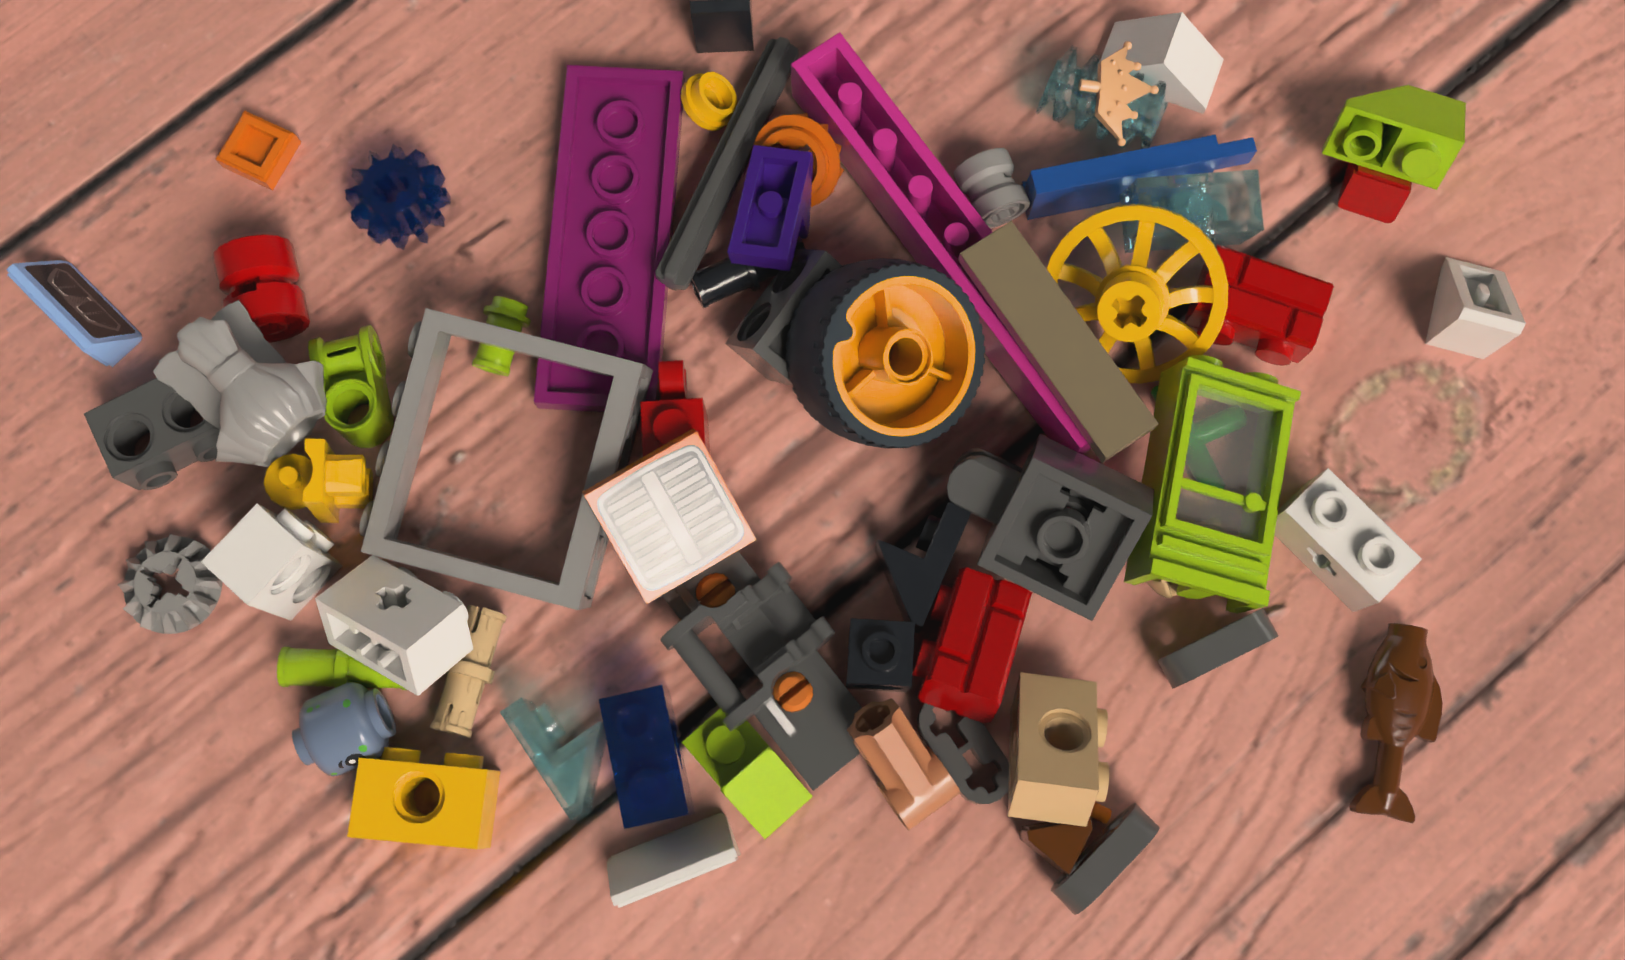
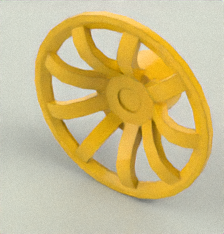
(1135, 298)

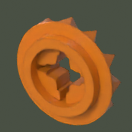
(798, 131)

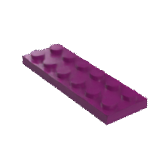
(610, 227)

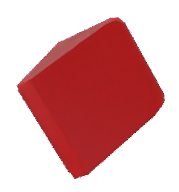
(1373, 193)

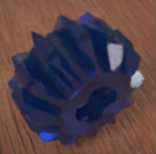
(398, 197)

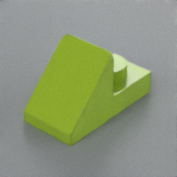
(747, 772)

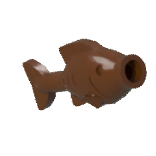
(1400, 705)

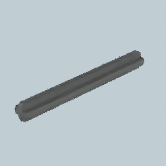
(726, 165)

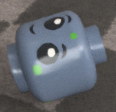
(343, 727)

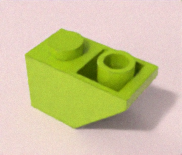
(1400, 133)

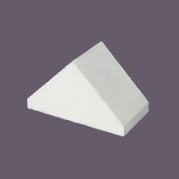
(1170, 52)
(1473, 310)

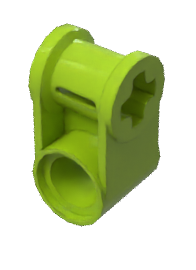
(352, 378)

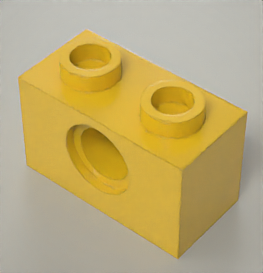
(386, 807)

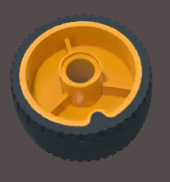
(843, 347)

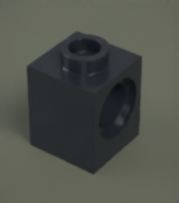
(880, 655)

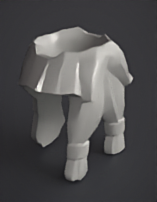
(249, 389)

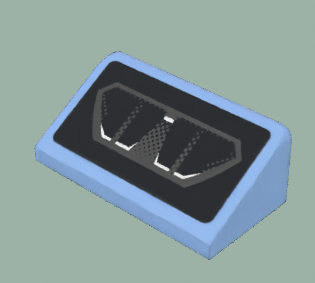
(77, 308)

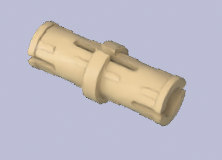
(470, 674)

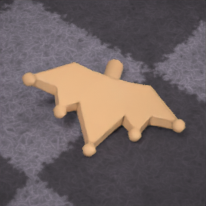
(1115, 90)

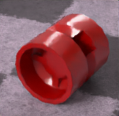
(262, 277)

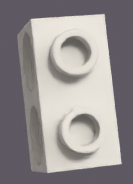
(273, 561)

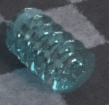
(1064, 93)

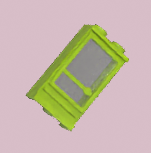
(1214, 482)

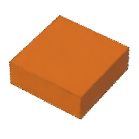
(258, 150)

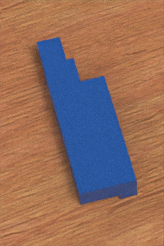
(1104, 178)

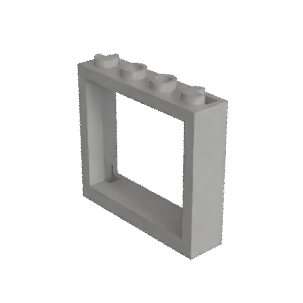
(400, 455)

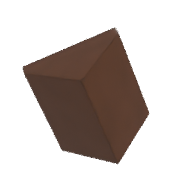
(1057, 842)

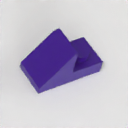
(772, 208)

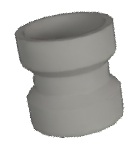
(990, 186)

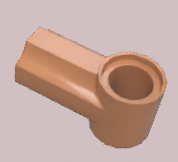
(907, 771)

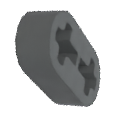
(1218, 648)
(982, 746)
(1105, 858)

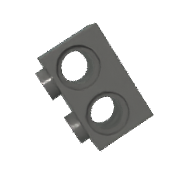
(763, 331)
(172, 442)

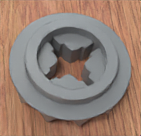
(172, 612)

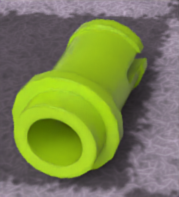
(504, 314)

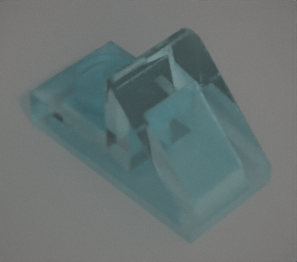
(568, 769)

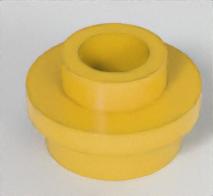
(709, 100)

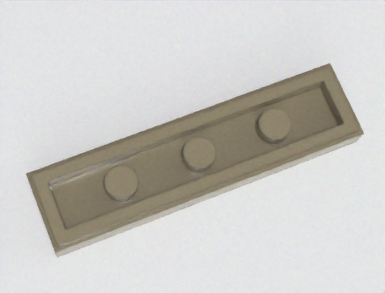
(1057, 341)

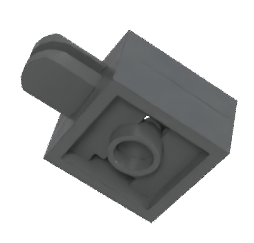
(1040, 541)

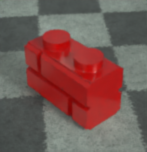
(1267, 308)
(973, 646)

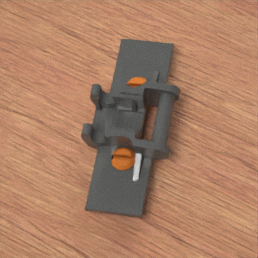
(779, 640)

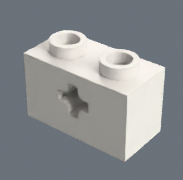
(1343, 542)
(395, 623)

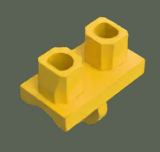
(320, 483)

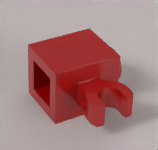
(674, 413)

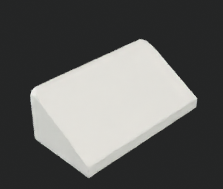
(671, 859)

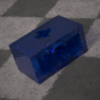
(646, 757)

